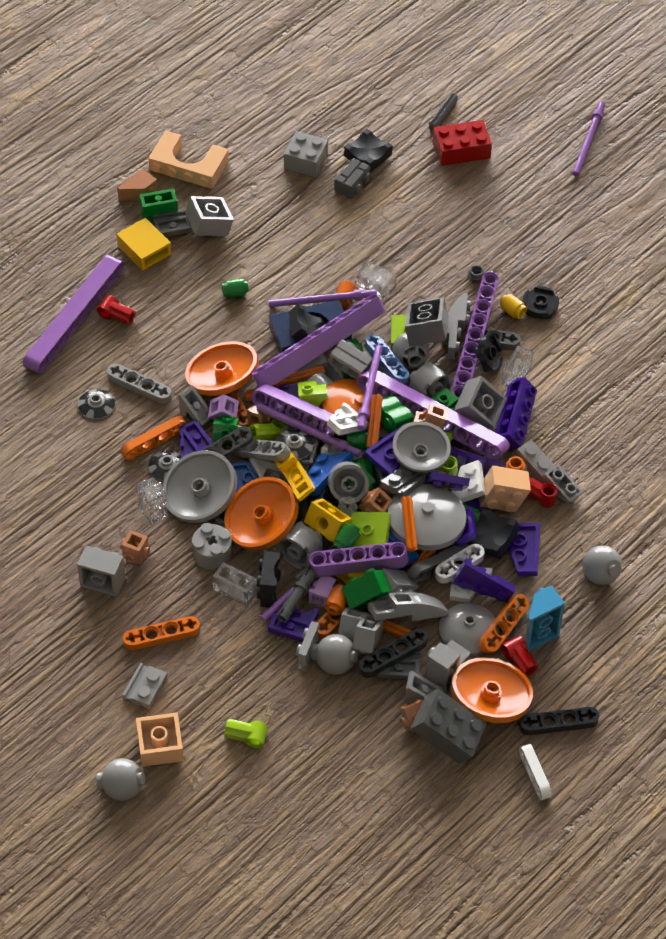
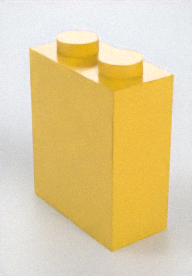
(143, 244)

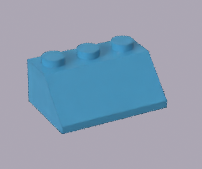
(544, 618)

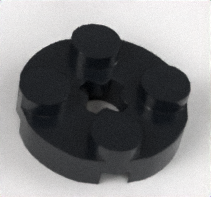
(537, 310)
(488, 353)

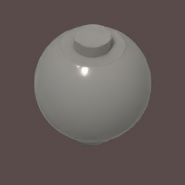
(412, 356)
(602, 565)
(335, 654)
(121, 779)

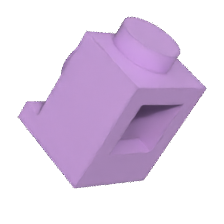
(222, 407)
(321, 590)

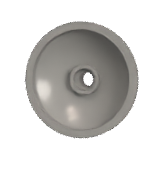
(423, 439)
(466, 634)

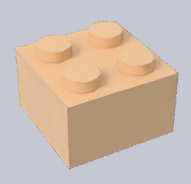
(505, 489)
(159, 739)

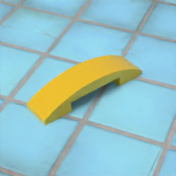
(296, 476)

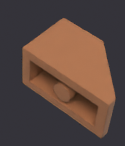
(138, 184)

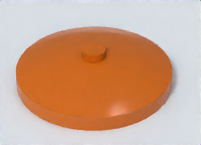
(222, 368)
(344, 392)
(261, 513)
(492, 689)

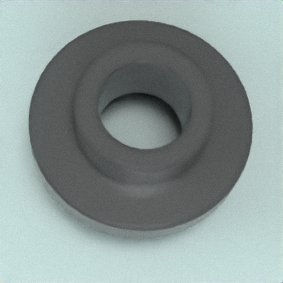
(476, 273)

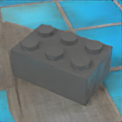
(426, 322)
(448, 726)

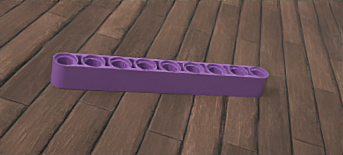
(73, 314)
(476, 329)
(319, 341)
(461, 427)

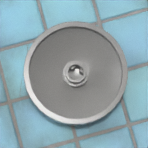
(200, 486)
(437, 517)

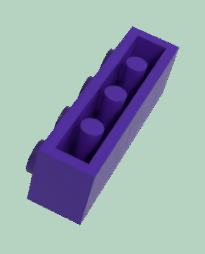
(516, 412)

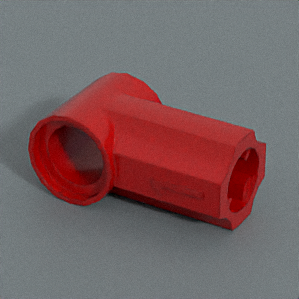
(112, 308)
(544, 492)
(517, 651)

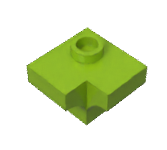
(312, 392)

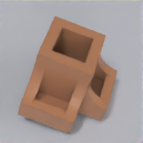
(434, 414)

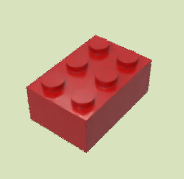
(462, 142)

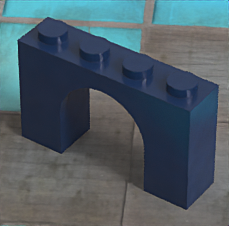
(280, 322)

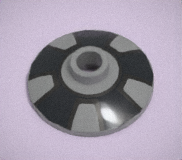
(96, 404)
(302, 447)
(157, 465)

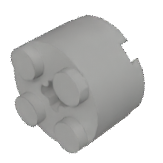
(429, 380)
(340, 474)
(299, 545)
(212, 546)

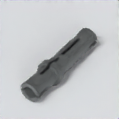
(300, 589)

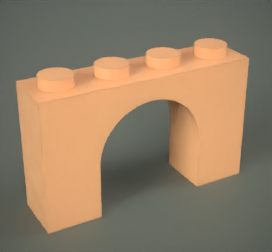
(202, 173)

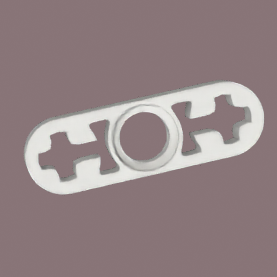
(462, 555)
(535, 772)

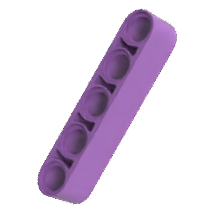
(288, 407)
(352, 565)

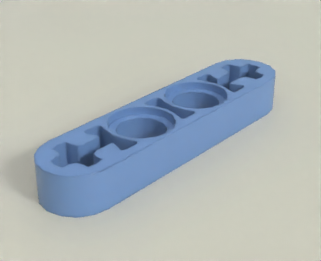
(389, 358)

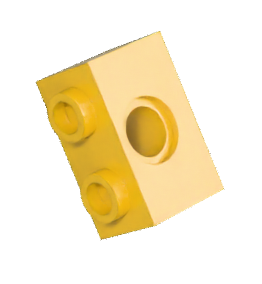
(326, 519)

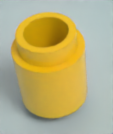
(513, 306)

